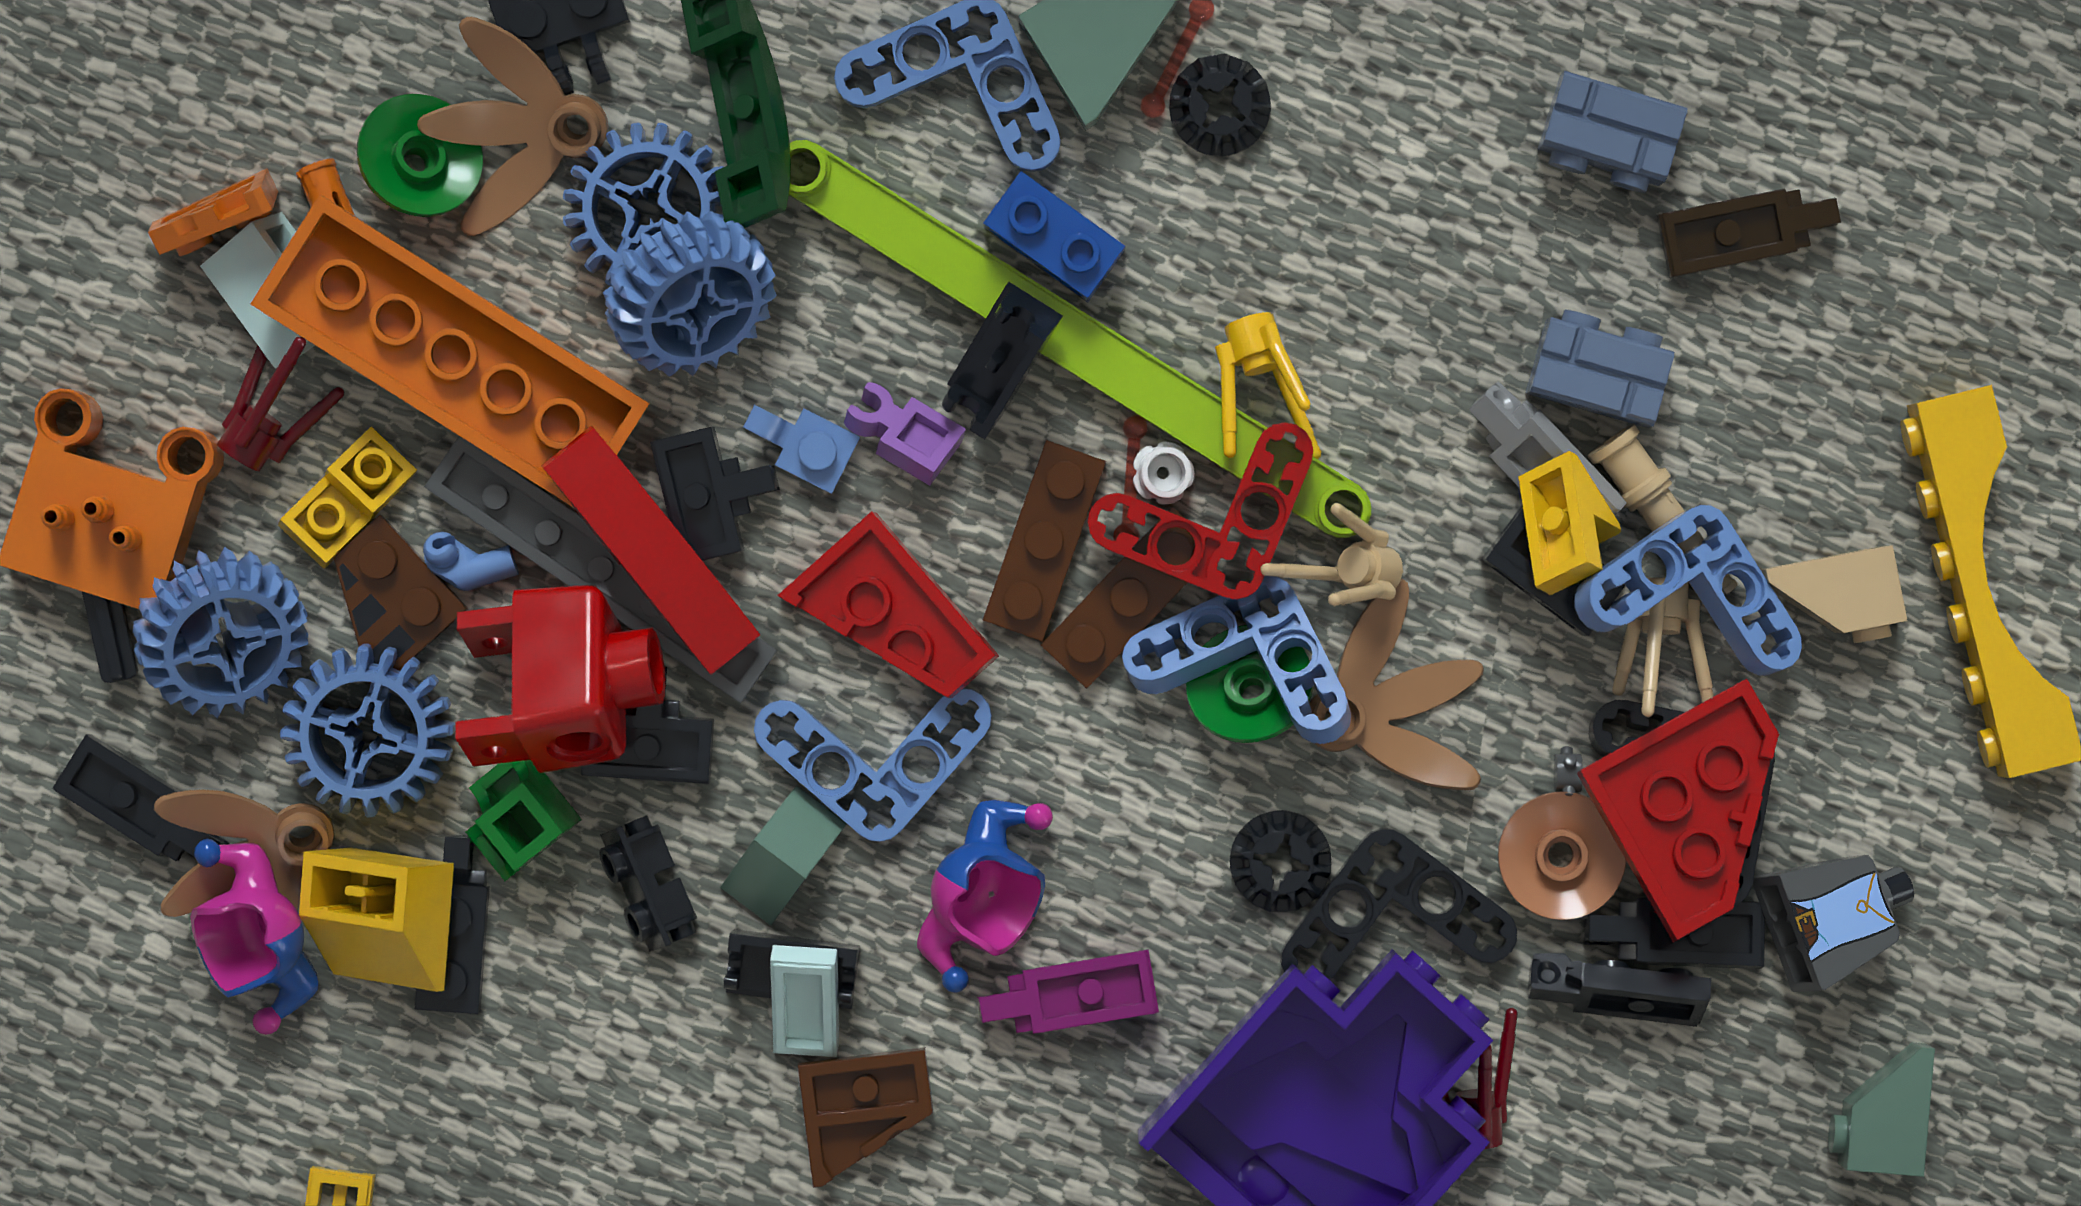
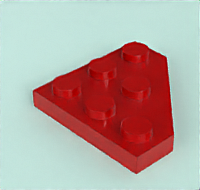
(1688, 804)

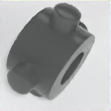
(1565, 771)

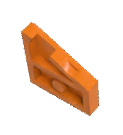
(232, 206)

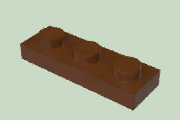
(1044, 540)
(1118, 608)

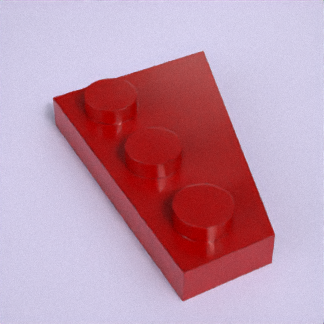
(892, 606)

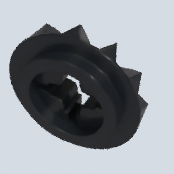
(1226, 134)
(1264, 835)

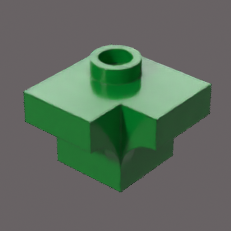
(519, 816)

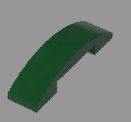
(746, 107)

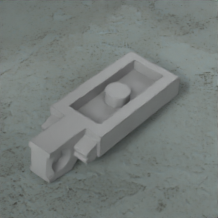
(1528, 439)

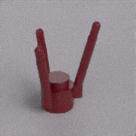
(252, 431)
(1489, 1103)

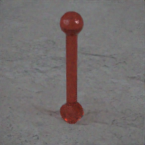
(1153, 103)
(1134, 429)

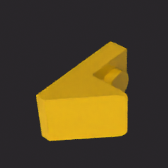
(1564, 522)

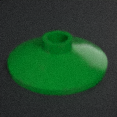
(391, 134)
(1219, 701)

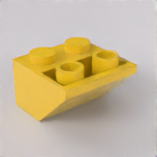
(378, 915)

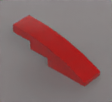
(650, 550)

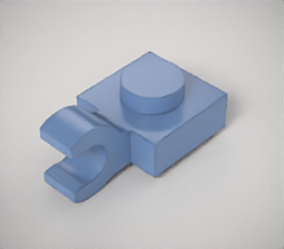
(811, 447)

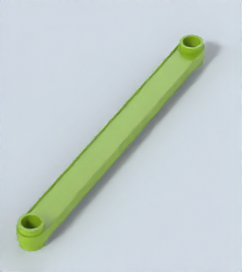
(1077, 343)

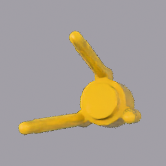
(1259, 349)

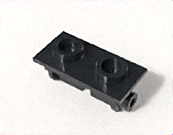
(652, 907)

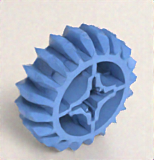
(661, 181)
(689, 293)
(184, 625)
(396, 735)

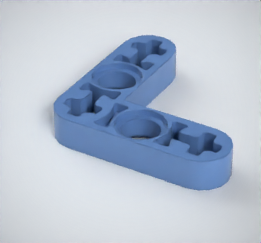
(980, 62)
(1705, 570)
(1265, 636)
(890, 777)

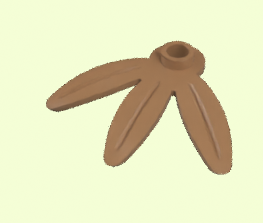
(498, 123)
(1398, 698)
(241, 817)

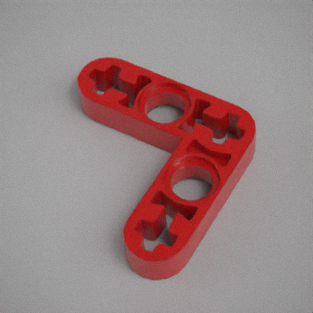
(1210, 544)

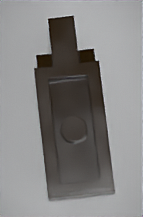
(1741, 230)

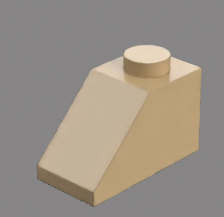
(1845, 591)

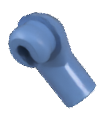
(463, 566)

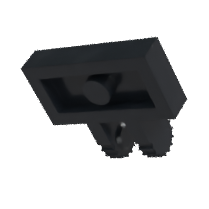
(551, 23)

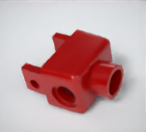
(568, 678)

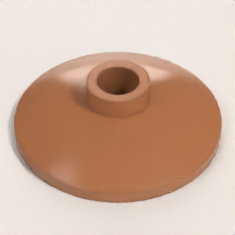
(1566, 890)

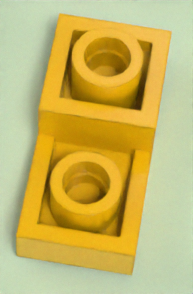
(347, 497)

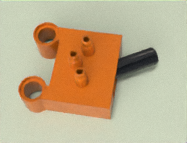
(104, 523)

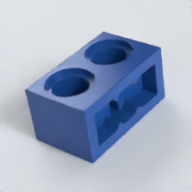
(1054, 236)

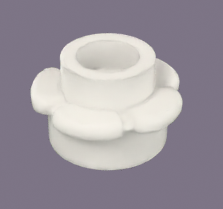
(1179, 472)

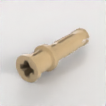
(1644, 485)

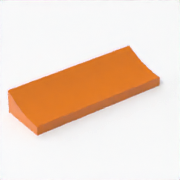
(440, 345)

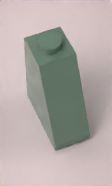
(1093, 46)

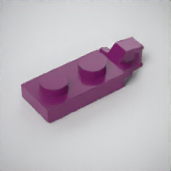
(1075, 994)

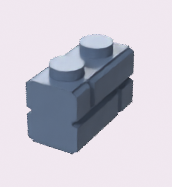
(1611, 131)
(1601, 370)

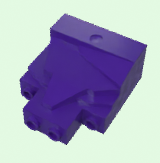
(1331, 1097)

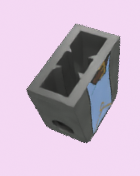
(1831, 917)

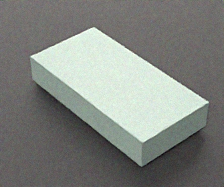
(805, 1000)

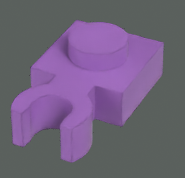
(910, 437)

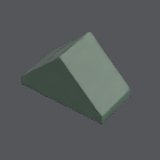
(783, 855)

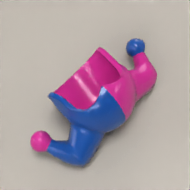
(963, 887)
(252, 934)

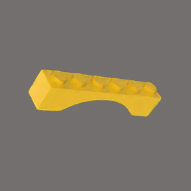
(2023, 713)

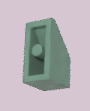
(1887, 1117)

